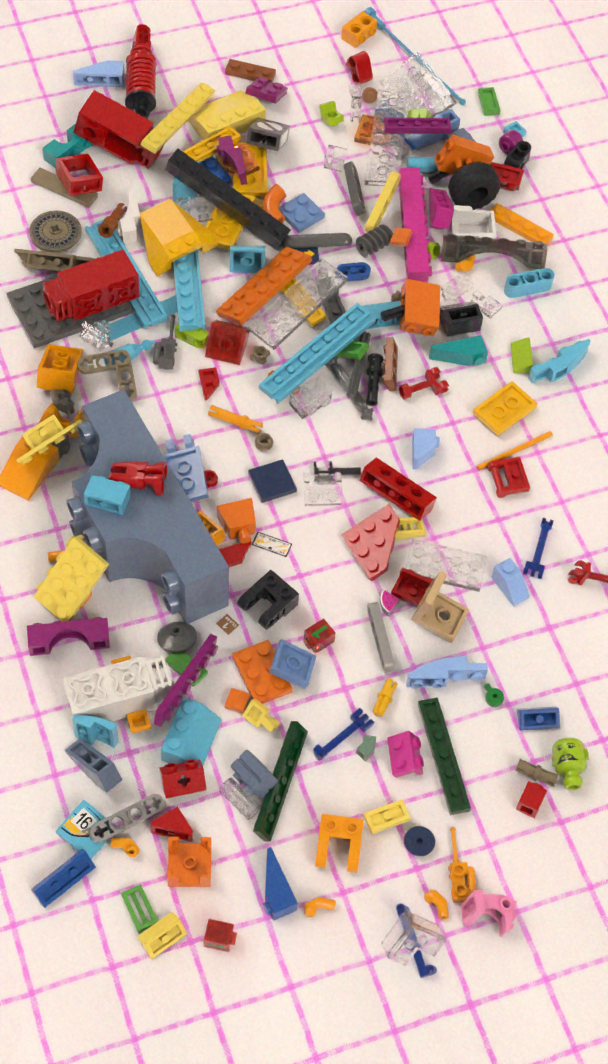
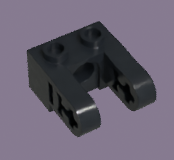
(275, 591)

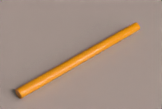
(510, 452)

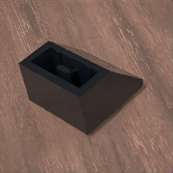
(461, 318)

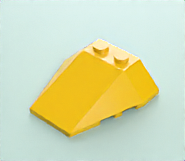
(172, 234)

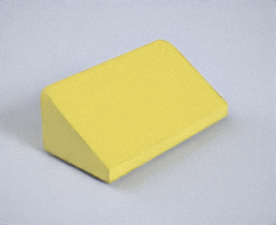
(162, 935)

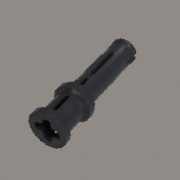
(374, 372)

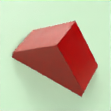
(172, 825)

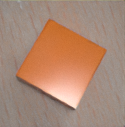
(401, 237)
(237, 700)

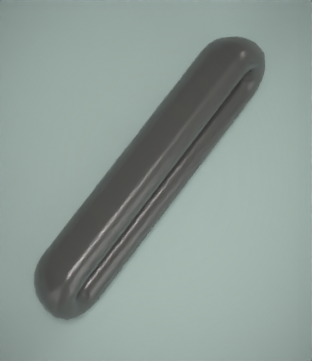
(317, 240)

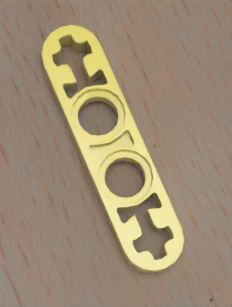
(383, 201)

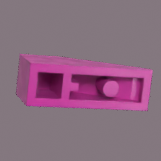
(440, 208)

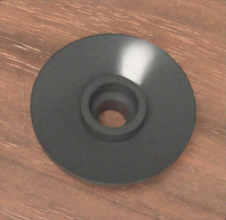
(177, 637)

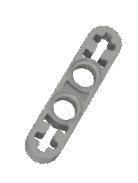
(380, 637)
(126, 817)

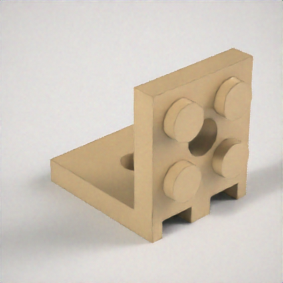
(435, 602)

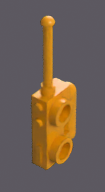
(457, 872)

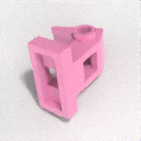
(479, 904)

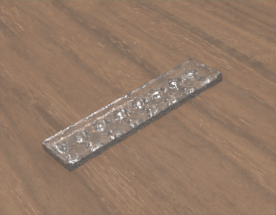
(386, 149)

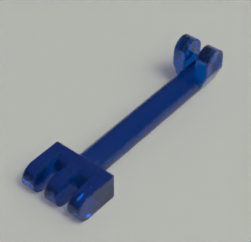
(535, 564)
(321, 752)
(424, 970)

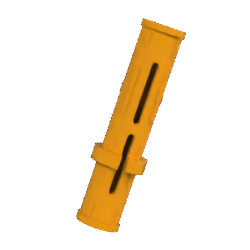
(241, 421)

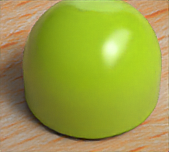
(434, 249)

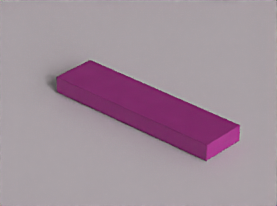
(417, 125)

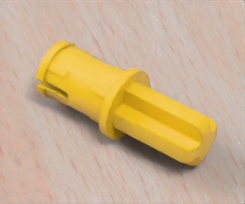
(384, 697)

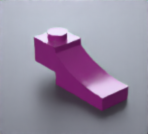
(232, 156)

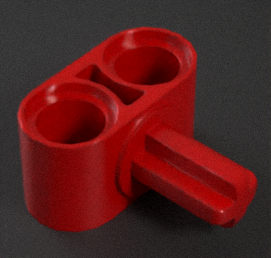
(360, 67)

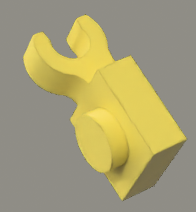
(258, 715)

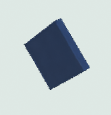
(272, 481)

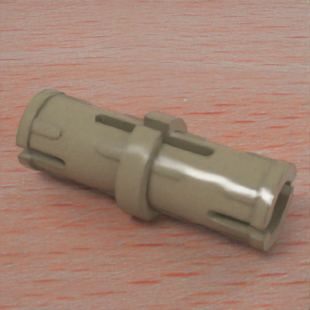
(537, 772)

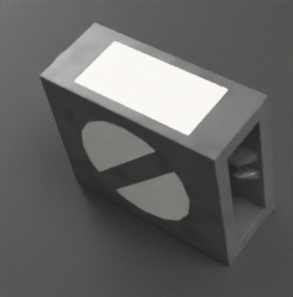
(268, 134)

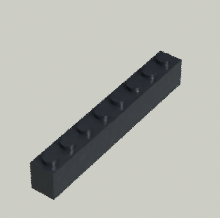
(227, 199)

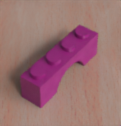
(45, 636)

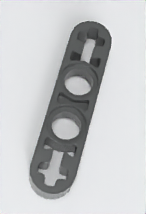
(354, 188)

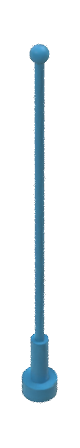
(370, 11)

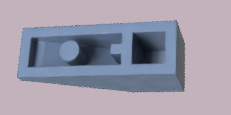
(94, 765)

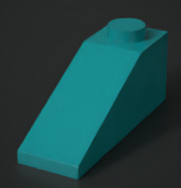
(463, 352)

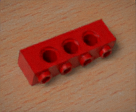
(398, 488)

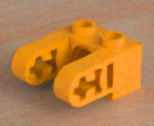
(340, 828)

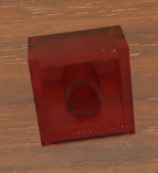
(227, 342)

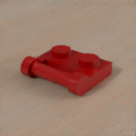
(514, 475)

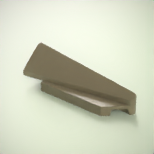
(49, 261)

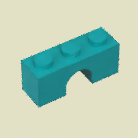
(57, 150)

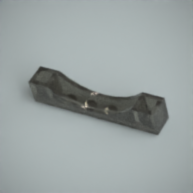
(457, 248)

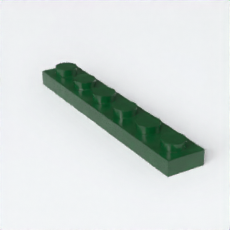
(444, 756)
(284, 772)

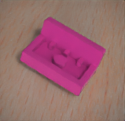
(405, 754)

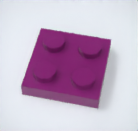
(266, 90)

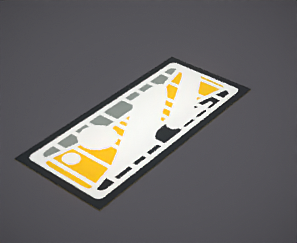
(272, 544)

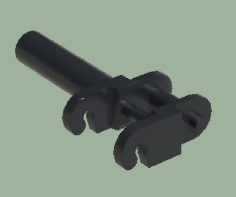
(344, 471)

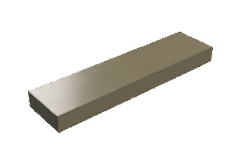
(52, 182)

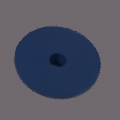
(419, 841)

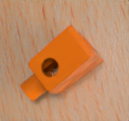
(238, 519)

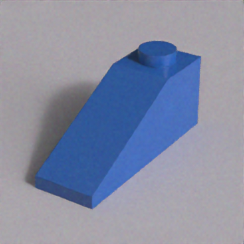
(278, 894)

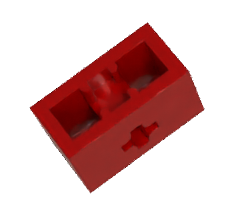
(192, 782)

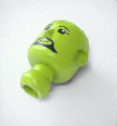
(570, 761)

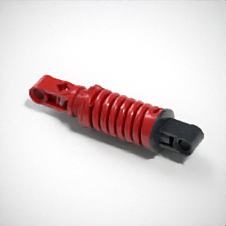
(141, 74)

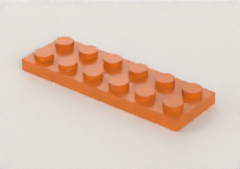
(263, 285)

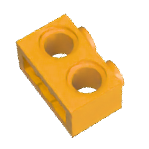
(359, 29)

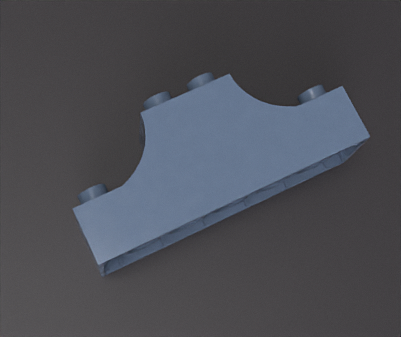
(156, 535)

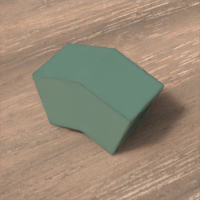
(367, 748)

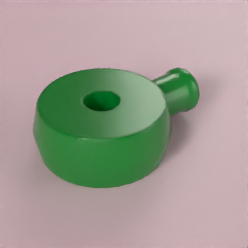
(491, 693)

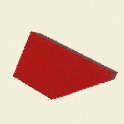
(209, 381)
(235, 554)

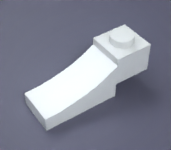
(131, 220)

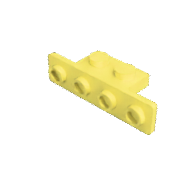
(43, 435)

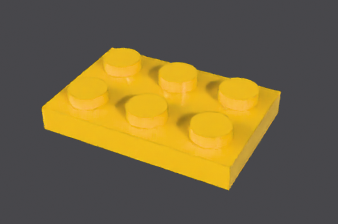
(505, 408)

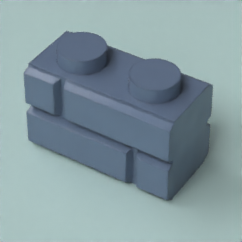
(253, 774)

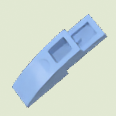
(438, 672)

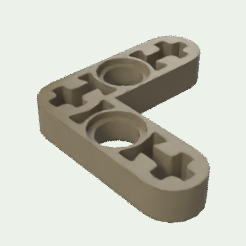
(120, 367)

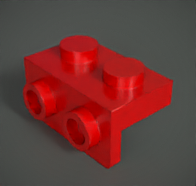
(509, 176)
(410, 586)

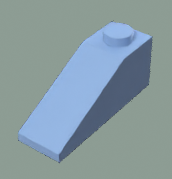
(101, 74)

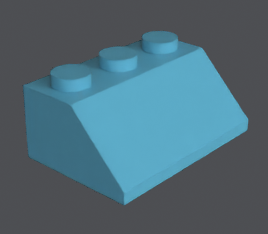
(190, 733)

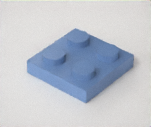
(301, 212)
(292, 664)

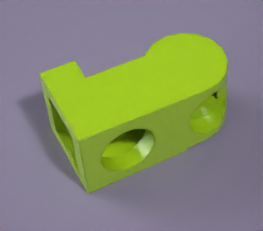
(196, 338)

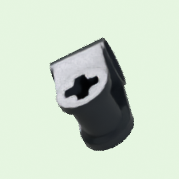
(519, 155)

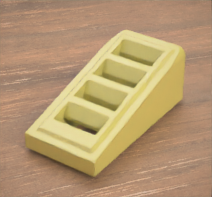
(405, 533)

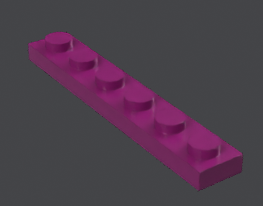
(184, 682)

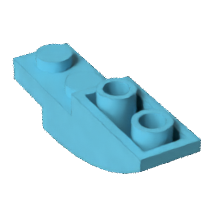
(567, 360)

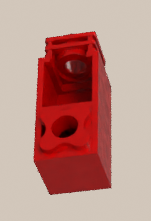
(115, 129)
(92, 287)

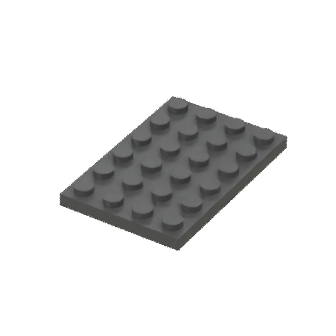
(41, 325)

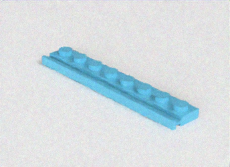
(189, 292)
(147, 305)
(317, 353)

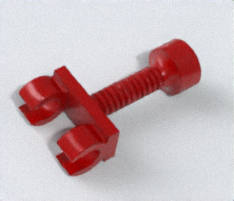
(431, 376)
(585, 573)

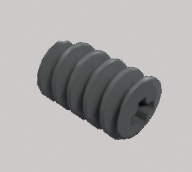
(374, 240)

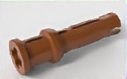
(110, 222)

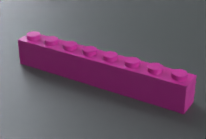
(414, 218)

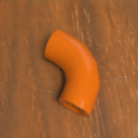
(272, 201)

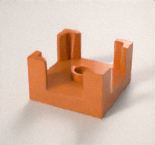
(189, 863)

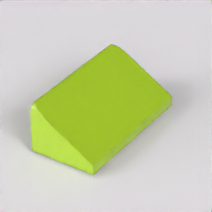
(521, 356)

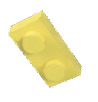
(386, 816)

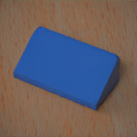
(538, 718)

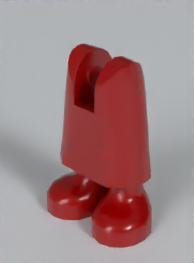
(137, 475)

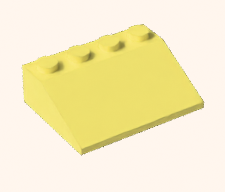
(233, 110)

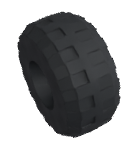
(474, 185)

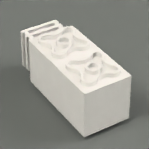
(119, 688)

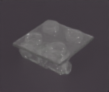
(199, 210)

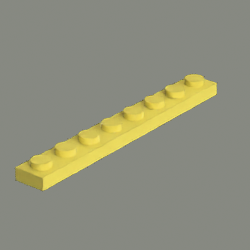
(177, 117)

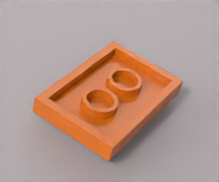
(254, 669)

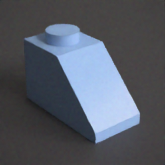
(423, 446)
(510, 581)

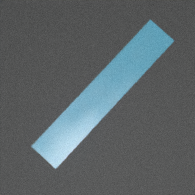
(132, 323)

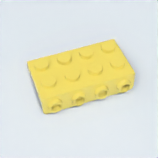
(71, 579)

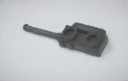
(169, 348)
(63, 402)

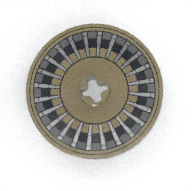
(44, 232)

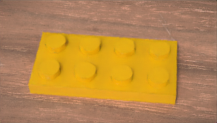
(256, 181)
(224, 228)

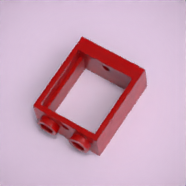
(75, 185)

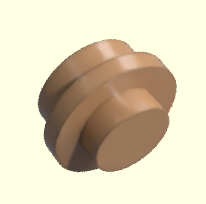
(369, 95)

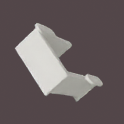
(466, 215)

